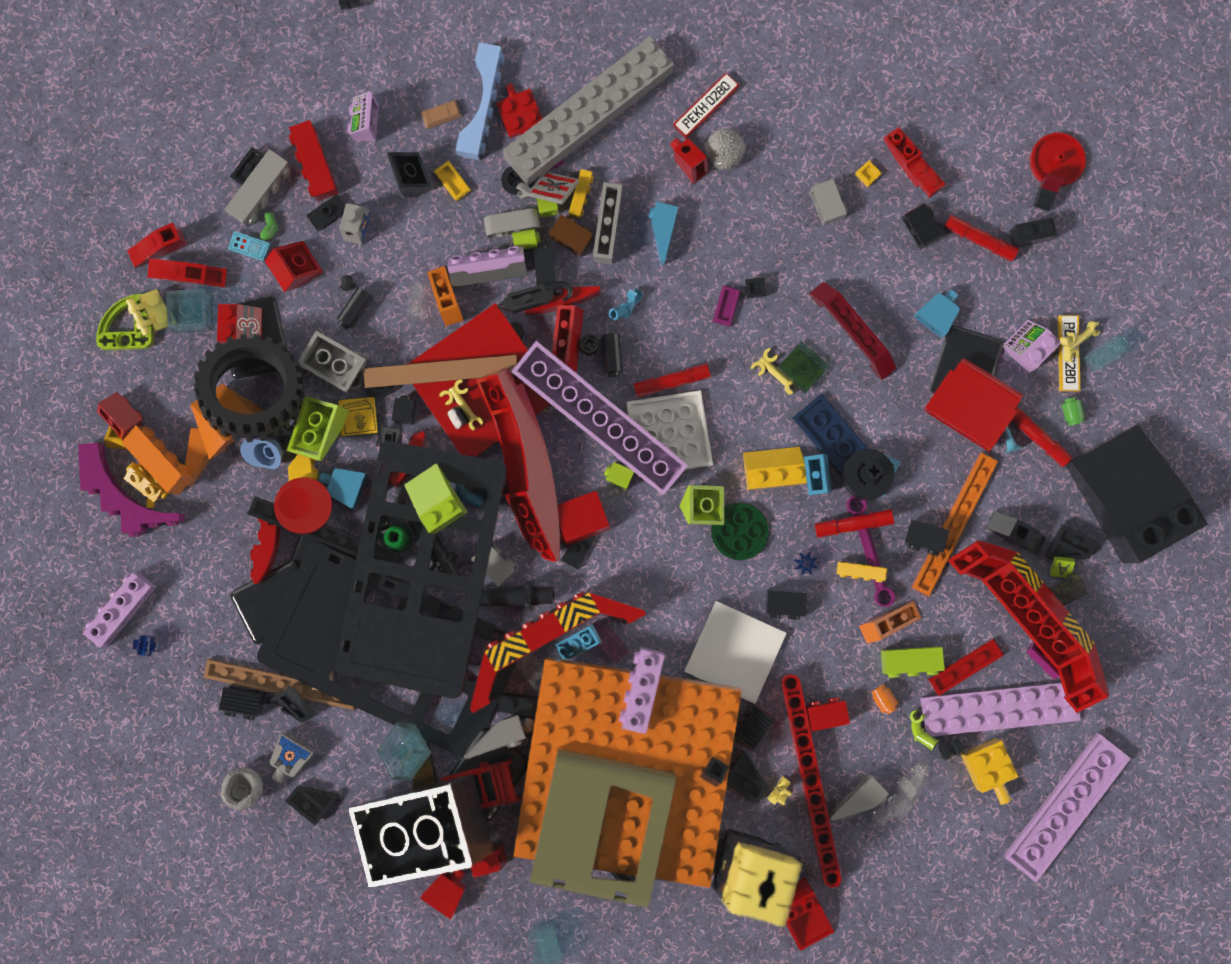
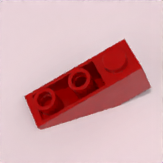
(157, 244)

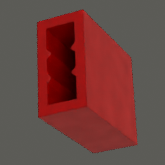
(581, 518)

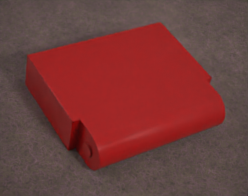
(974, 404)

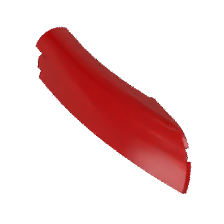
(527, 462)

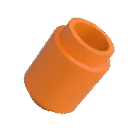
(884, 699)

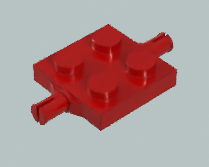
(518, 111)

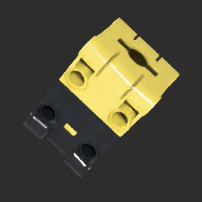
(756, 878)

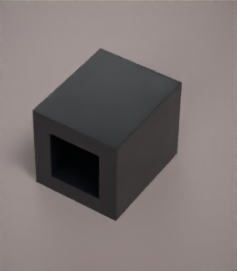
(404, 410)

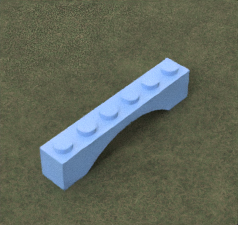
(472, 137)

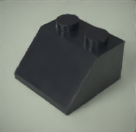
(409, 173)

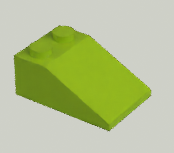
(316, 428)
(434, 499)

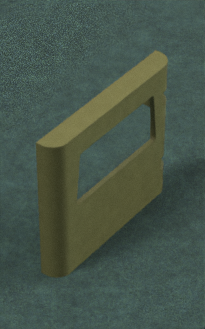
(575, 821)

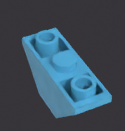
(578, 642)

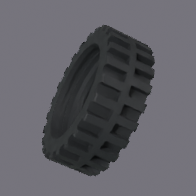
(241, 352)

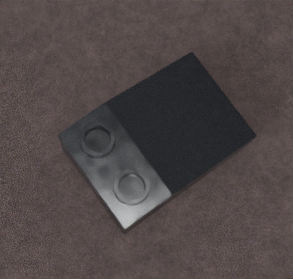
(1135, 495)
(422, 831)

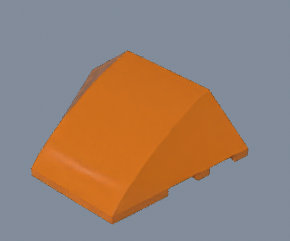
(231, 400)

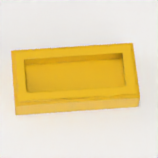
(452, 181)

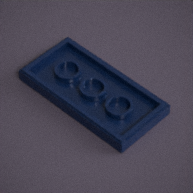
(828, 432)

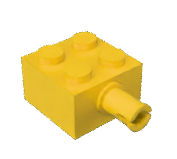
(990, 768)

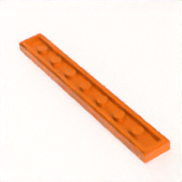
(956, 522)

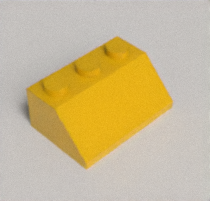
(774, 468)

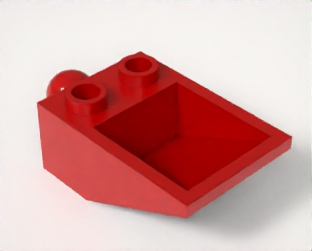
(806, 917)

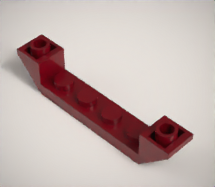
(855, 327)

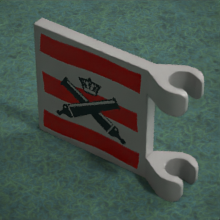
(549, 187)

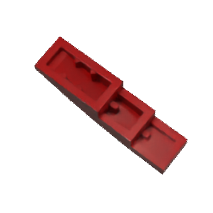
(579, 296)

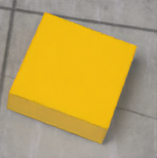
(868, 173)

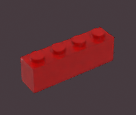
(313, 160)
(568, 334)

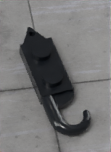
(533, 297)

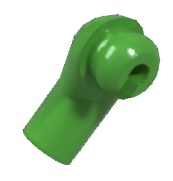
(271, 227)

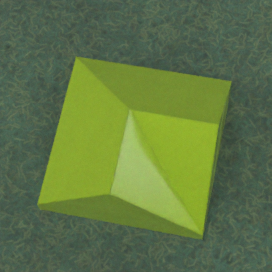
(703, 505)

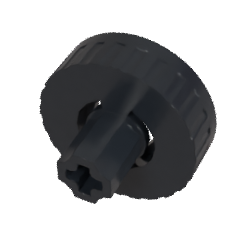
(876, 484)

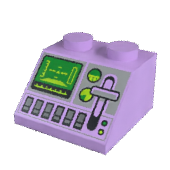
(363, 117)
(1031, 345)

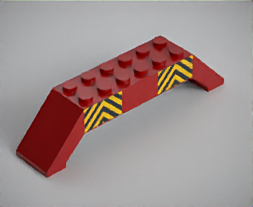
(1040, 617)
(540, 633)

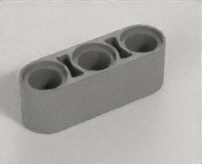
(506, 223)

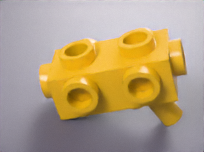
(145, 483)

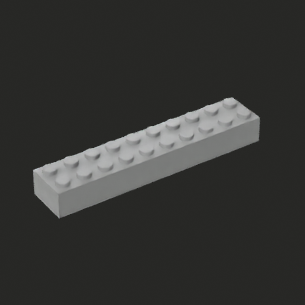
(588, 111)

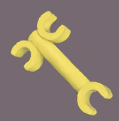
(1073, 341)
(765, 362)
(455, 393)
(780, 792)

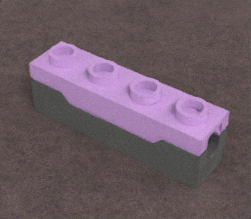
(487, 266)

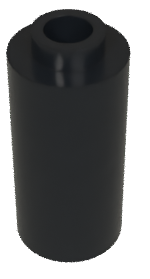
(354, 308)
(612, 354)

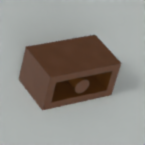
(571, 235)

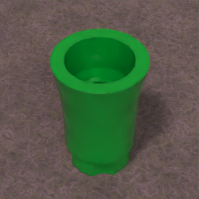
(405, 537)

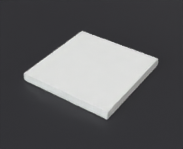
(678, 424)
(735, 651)

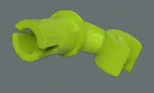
(919, 733)

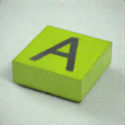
(1062, 567)

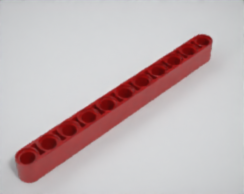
(814, 788)

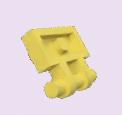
(154, 308)

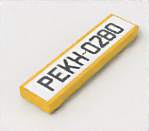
(1068, 371)

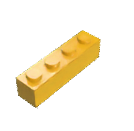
(579, 198)
(864, 571)

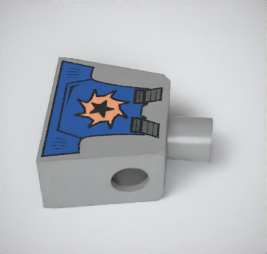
(354, 221)
(290, 756)

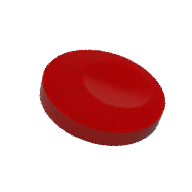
(1059, 156)
(303, 505)

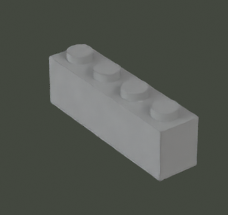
(258, 188)
(607, 223)

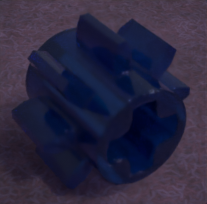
(811, 565)
(145, 645)

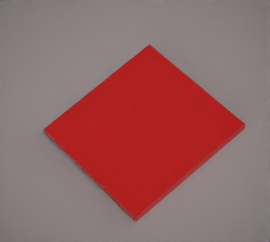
(481, 337)

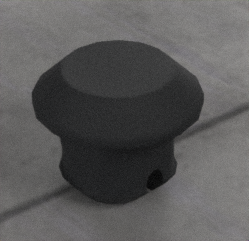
(347, 283)

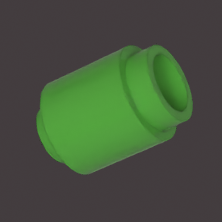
(1073, 411)

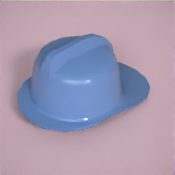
(262, 453)

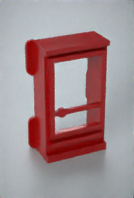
(501, 781)

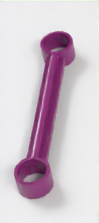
(871, 555)

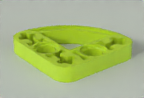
(106, 322)

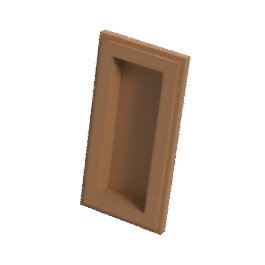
(441, 114)

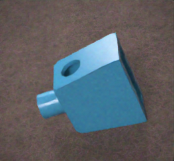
(939, 313)
(345, 486)

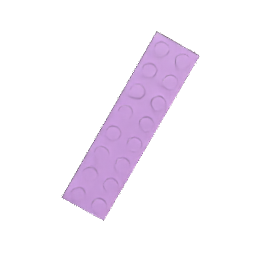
(996, 709)
(1066, 807)

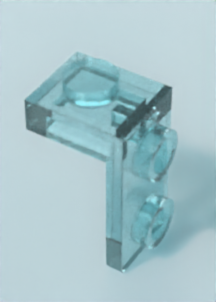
(1107, 352)

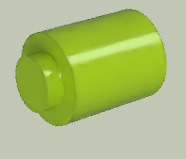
(526, 239)

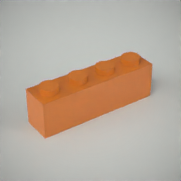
(157, 459)

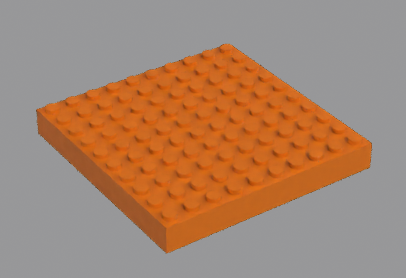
(686, 727)

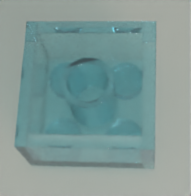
(189, 311)
(403, 751)

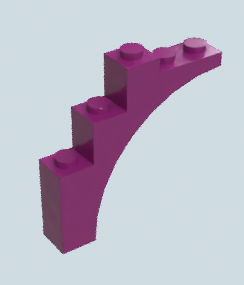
(98, 479)

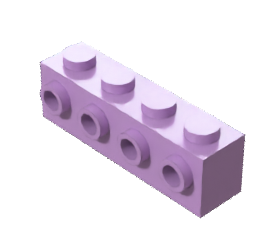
(119, 609)
(642, 690)

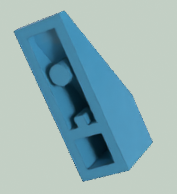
(662, 224)

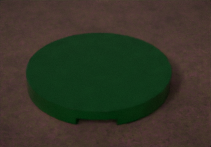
(742, 533)

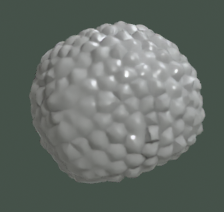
(725, 148)
(241, 788)

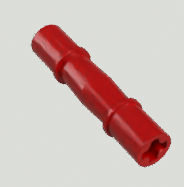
(981, 238)
(672, 380)
(1041, 438)
(854, 523)

